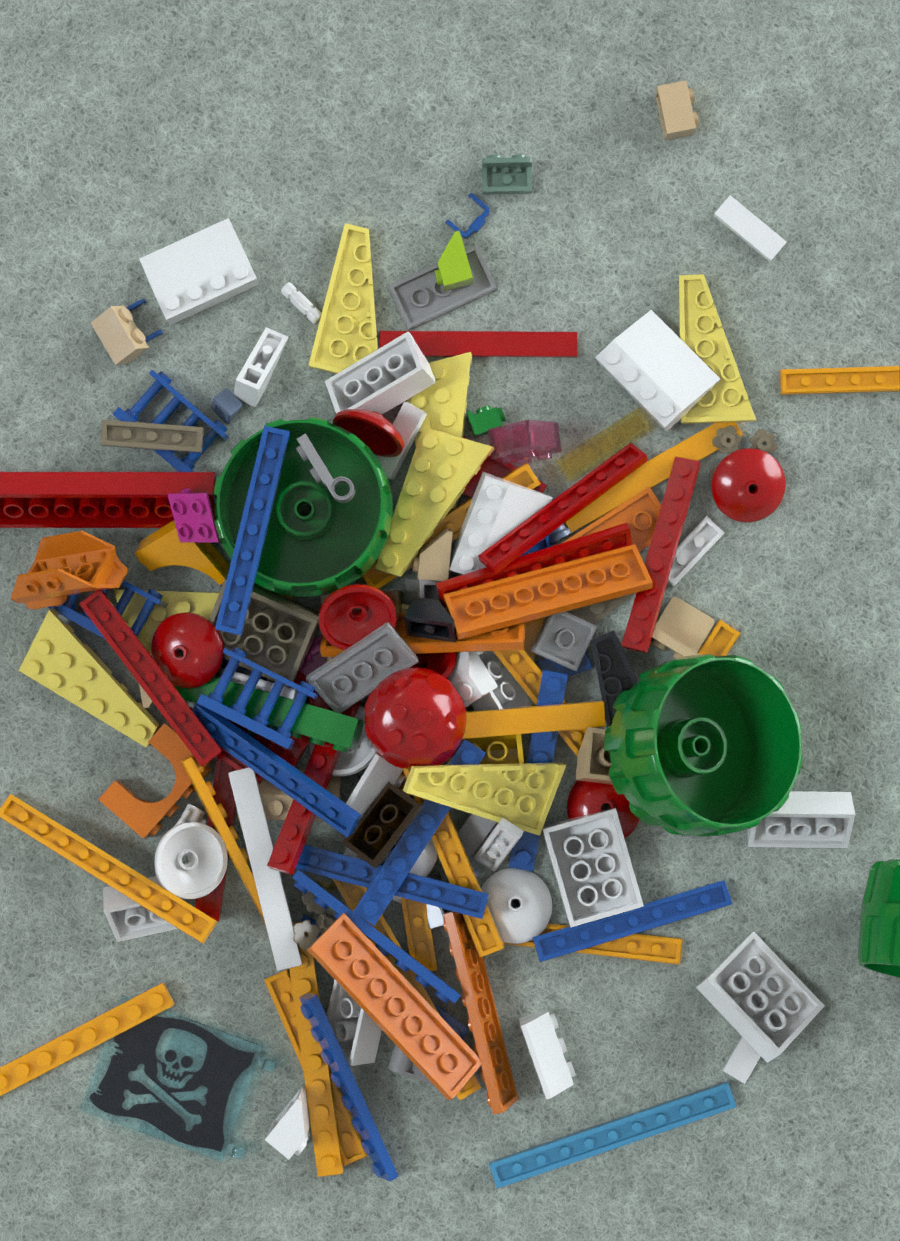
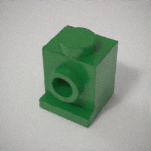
(485, 419)

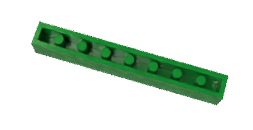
(312, 721)

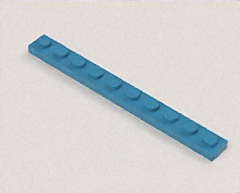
(612, 1134)

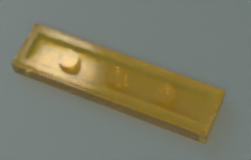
(603, 444)

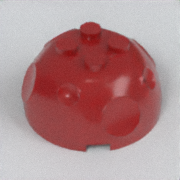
(415, 718)

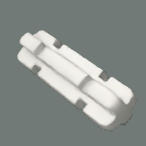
(301, 302)

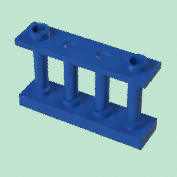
(162, 380)
(82, 619)
(237, 711)

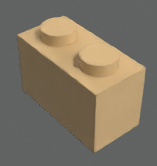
(676, 110)
(120, 334)

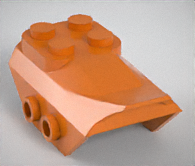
(67, 567)

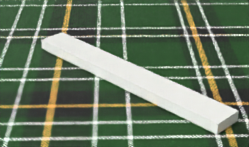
(267, 880)

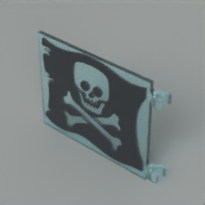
(176, 1082)

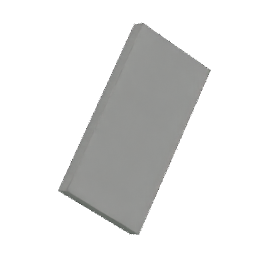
(423, 300)
(361, 668)

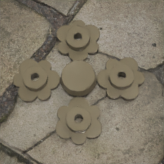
(730, 432)
(311, 931)

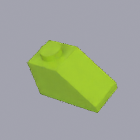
(454, 265)

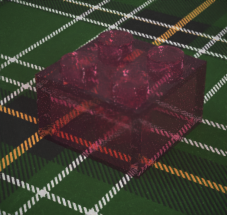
(525, 441)

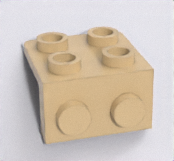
(681, 629)

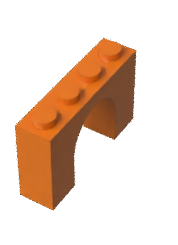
(143, 815)

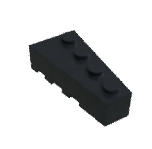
(613, 671)

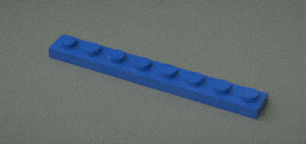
(252, 530)
(540, 751)
(279, 772)
(410, 846)
(413, 887)
(631, 922)
(383, 944)
(344, 1079)

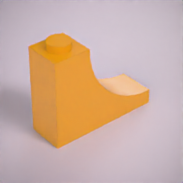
(165, 549)

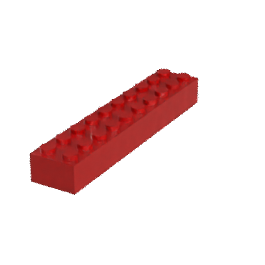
(95, 498)

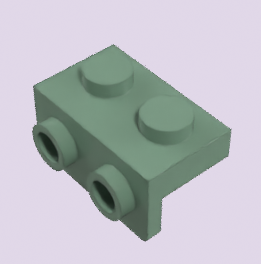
(507, 175)

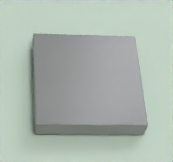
(564, 639)

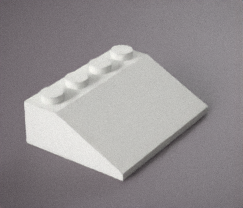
(199, 271)
(657, 369)
(493, 512)
(592, 867)
(760, 997)

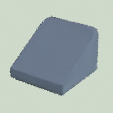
(226, 405)

